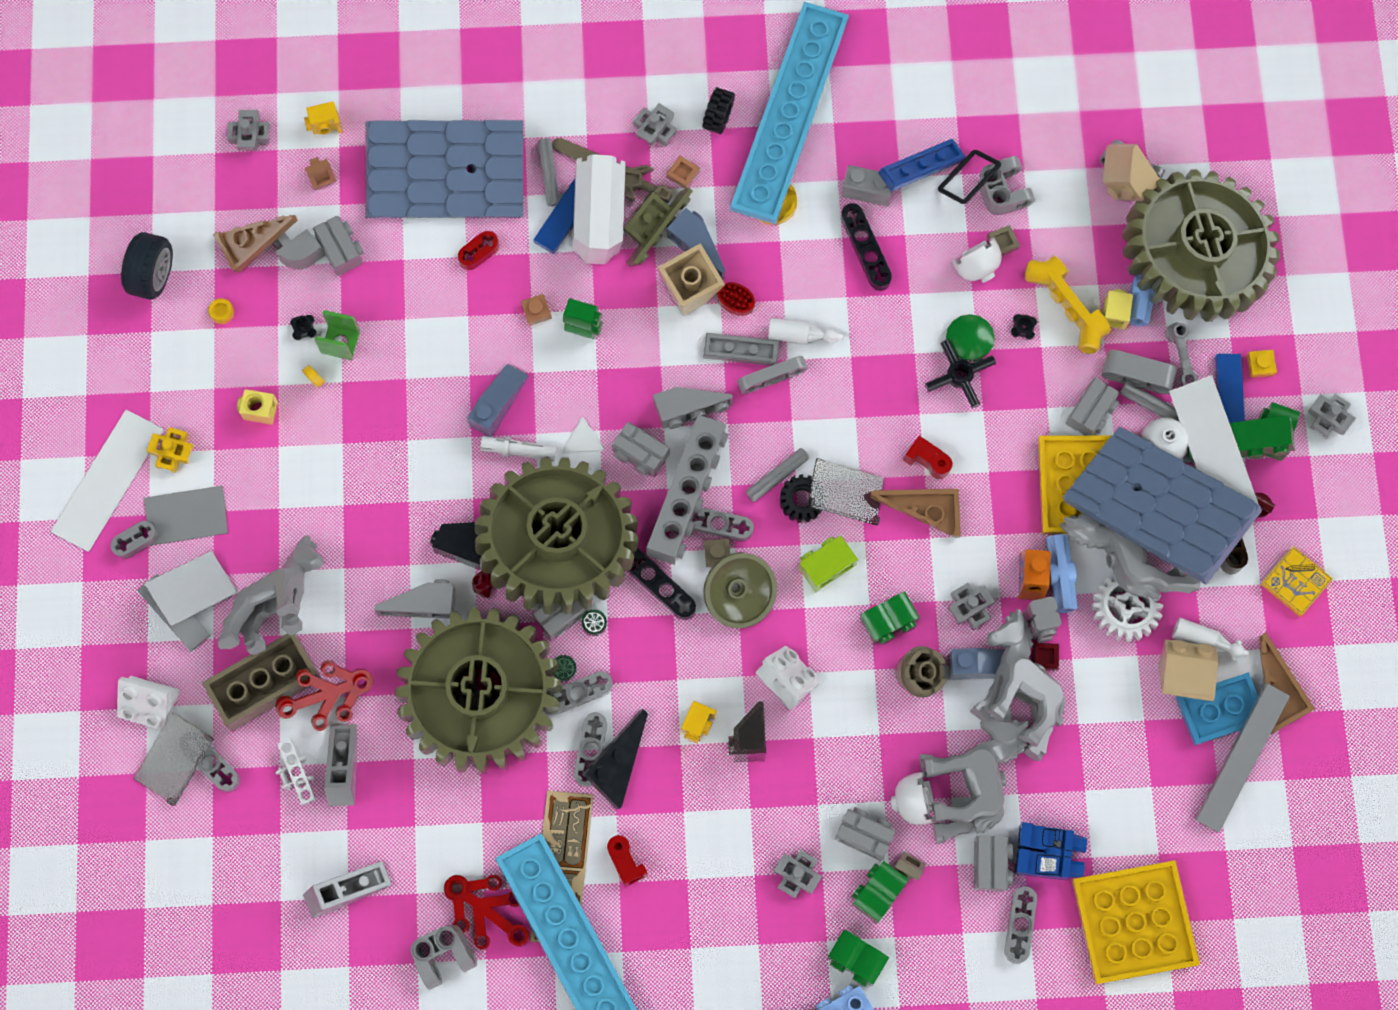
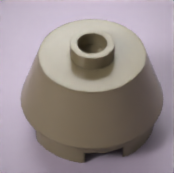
(921, 671)

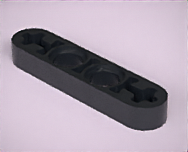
(864, 247)
(659, 580)

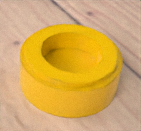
(221, 311)
(313, 376)

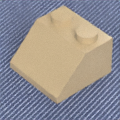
(1127, 172)
(691, 279)
(1188, 669)

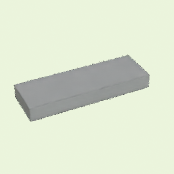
(741, 349)

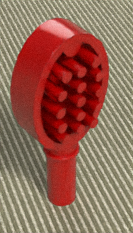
(736, 299)

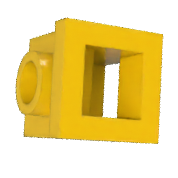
(323, 118)
(697, 722)

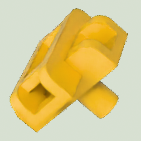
(168, 449)

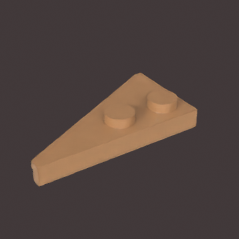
(248, 242)
(930, 506)
(1280, 676)

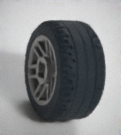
(146, 265)

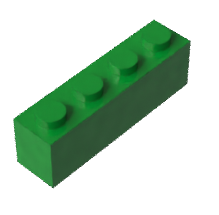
(1263, 437)

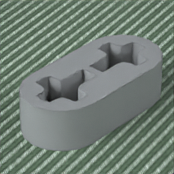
(131, 536)

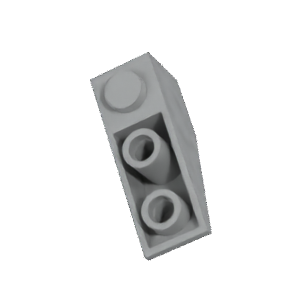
(684, 404)

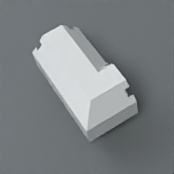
(598, 208)

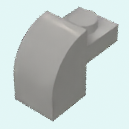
(299, 252)

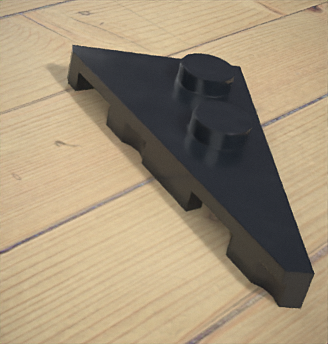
(614, 766)

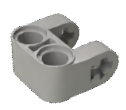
(1012, 201)
(426, 965)

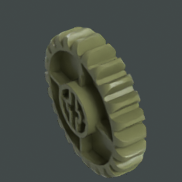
(1201, 245)
(558, 566)
(463, 650)

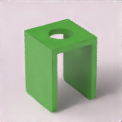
(339, 325)

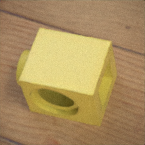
(1118, 308)
(264, 414)

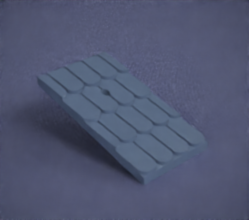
(422, 170)
(1163, 504)

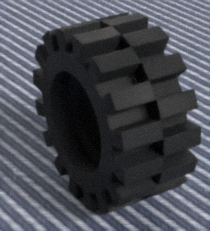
(718, 110)
(786, 499)

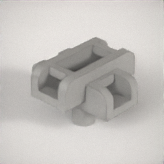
(657, 123)
(247, 127)
(1331, 415)
(973, 604)
(798, 873)

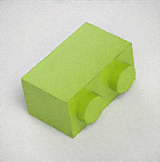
(827, 562)

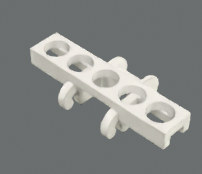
(289, 766)

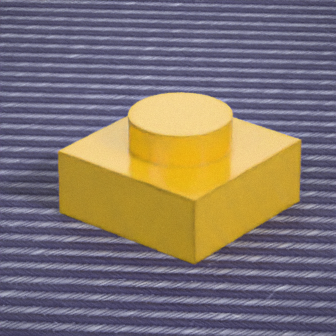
(1261, 363)

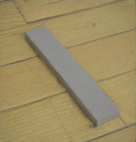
(1242, 757)

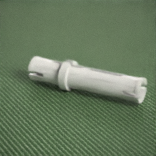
(518, 448)

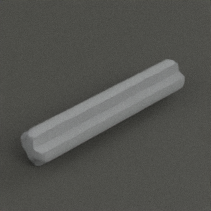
(548, 171)
(1148, 401)
(777, 474)

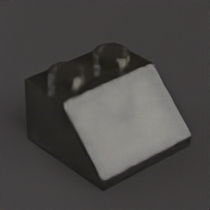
(748, 737)

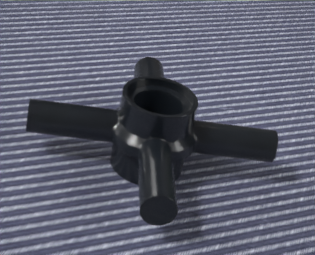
(958, 382)

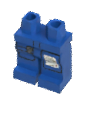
(1056, 856)

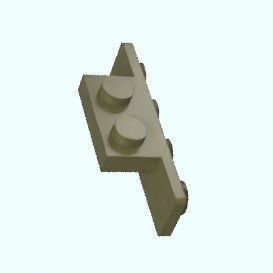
(650, 220)

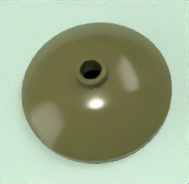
(752, 597)

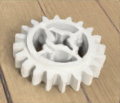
(1136, 609)

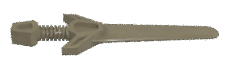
(633, 176)

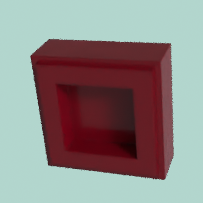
(1046, 655)

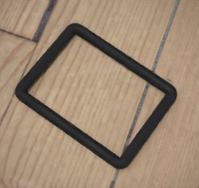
(974, 152)

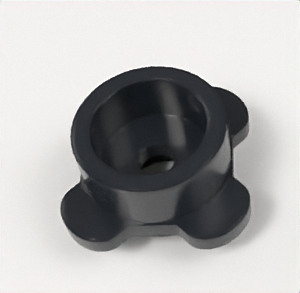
(298, 322)
(1029, 322)

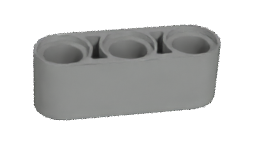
(1139, 371)

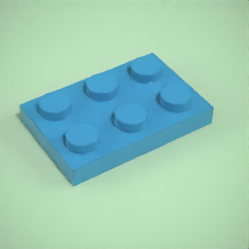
(1222, 716)

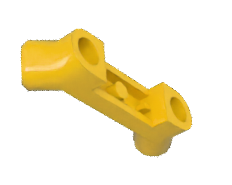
(1091, 326)

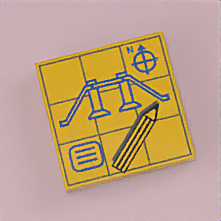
(1296, 581)

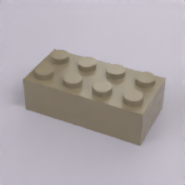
(258, 681)

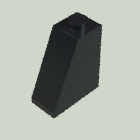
(457, 543)

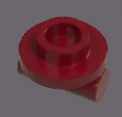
(1265, 504)
(482, 584)

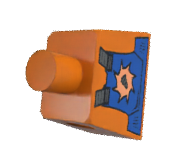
(1034, 572)

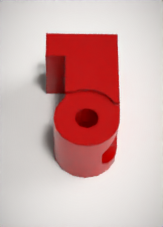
(930, 457)
(619, 852)

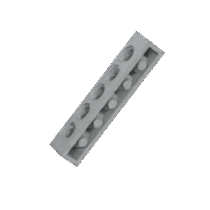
(704, 431)

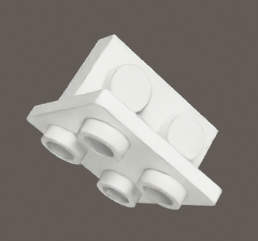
(787, 676)
(145, 701)

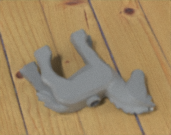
(1127, 560)
(273, 594)
(1024, 680)
(981, 778)

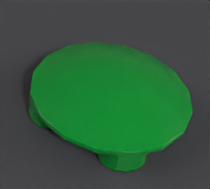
(971, 337)

